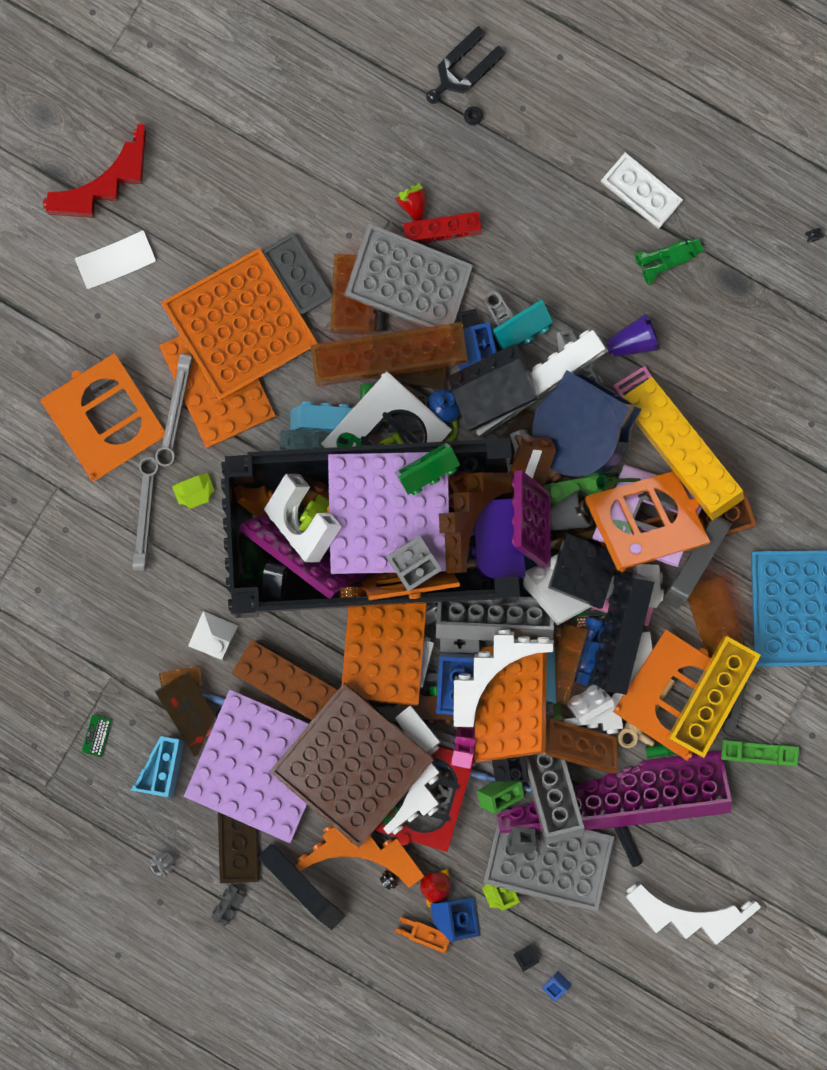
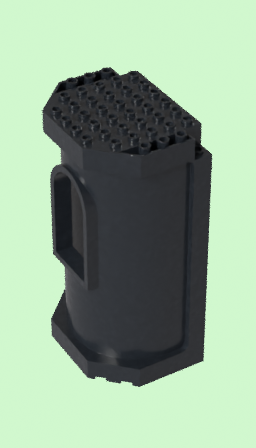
(270, 467)

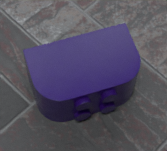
(493, 542)

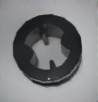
(814, 235)

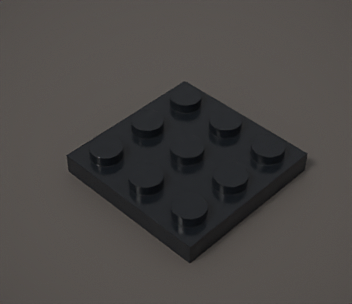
(582, 571)

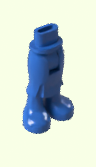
(590, 647)

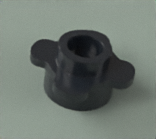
(389, 880)

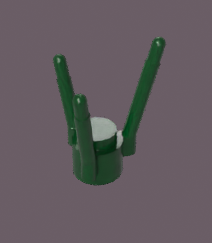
(607, 481)

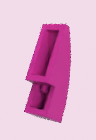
(464, 747)

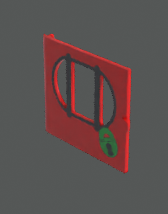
(441, 835)

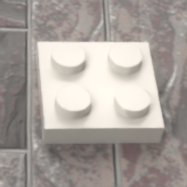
(589, 703)

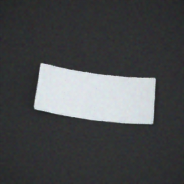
(115, 260)

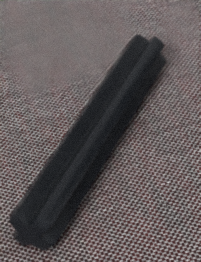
(628, 845)

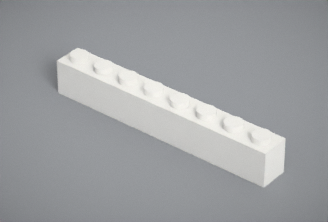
(548, 376)

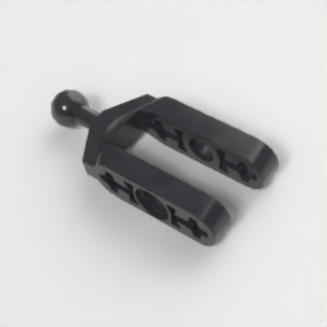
(449, 82)

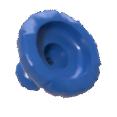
(446, 412)

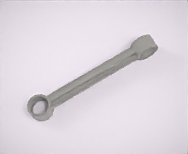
(183, 370)
(140, 554)

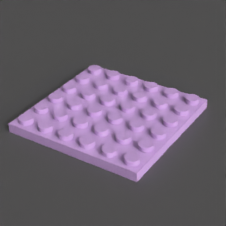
(379, 513)
(237, 764)

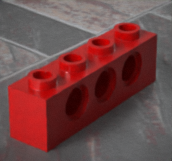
(443, 228)

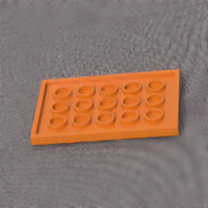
(216, 418)
(385, 652)
(512, 710)

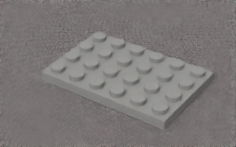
(407, 279)
(559, 872)

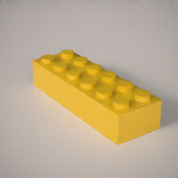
(714, 696)

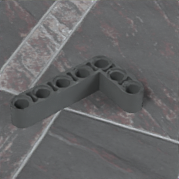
(695, 564)

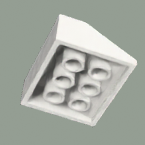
(555, 604)

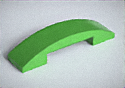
(759, 753)

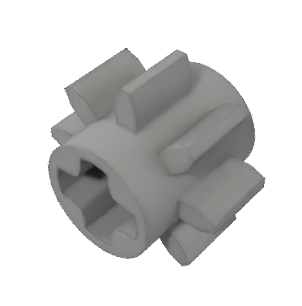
(162, 863)

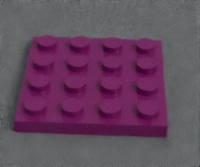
(531, 519)

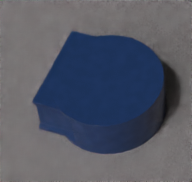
(586, 425)

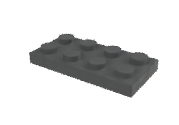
(297, 274)

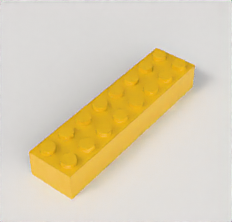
(684, 450)

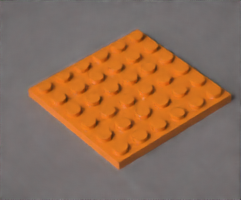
(239, 324)

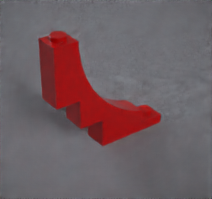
(125, 169)

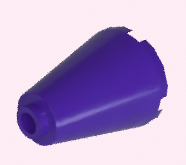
(634, 338)

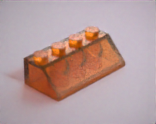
(714, 614)
(567, 657)

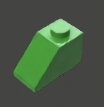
(500, 795)

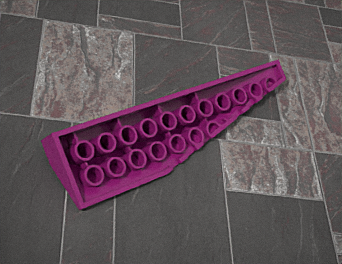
(643, 795)

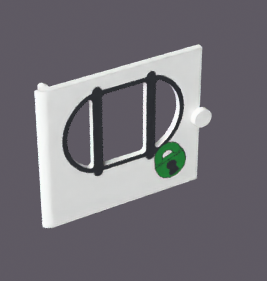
(376, 406)

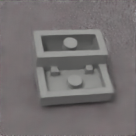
(413, 563)

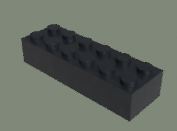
(621, 632)

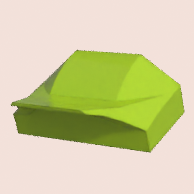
(194, 491)
(500, 898)

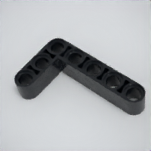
(300, 887)

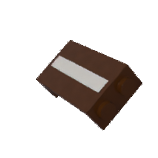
(532, 457)

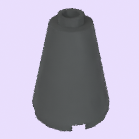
(571, 513)

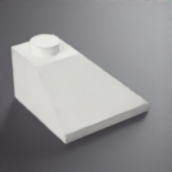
(213, 635)

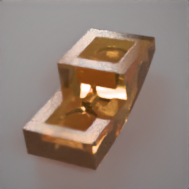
(195, 672)

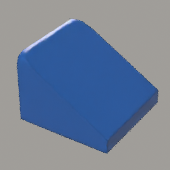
(556, 986)

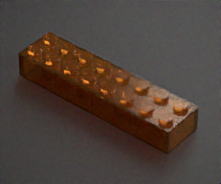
(389, 352)

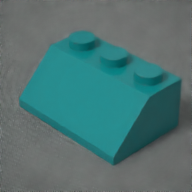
(523, 326)

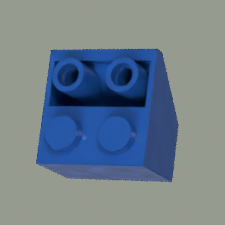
(478, 343)

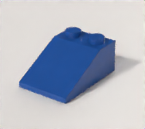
(450, 666)

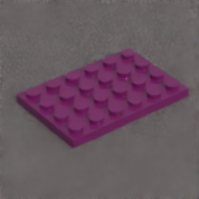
(318, 574)

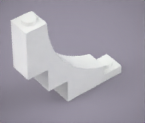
(715, 923)

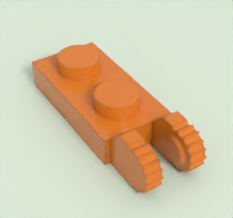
(425, 935)

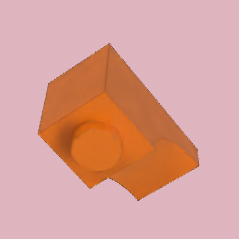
(253, 498)

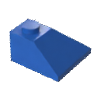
(456, 918)

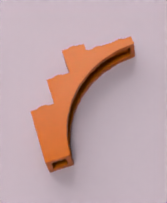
(391, 856)

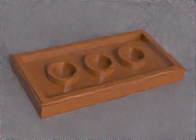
(582, 746)

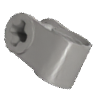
(499, 310)

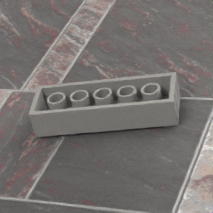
(482, 618)
(554, 798)

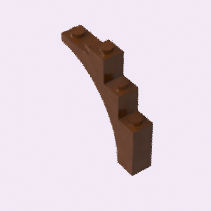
(467, 508)

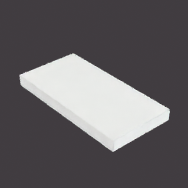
(641, 190)

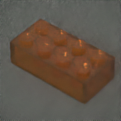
(346, 314)

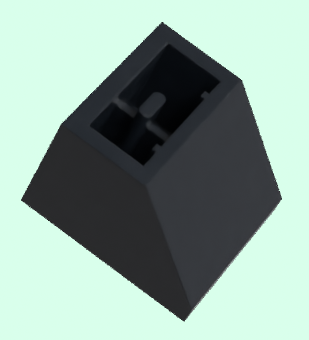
(511, 769)

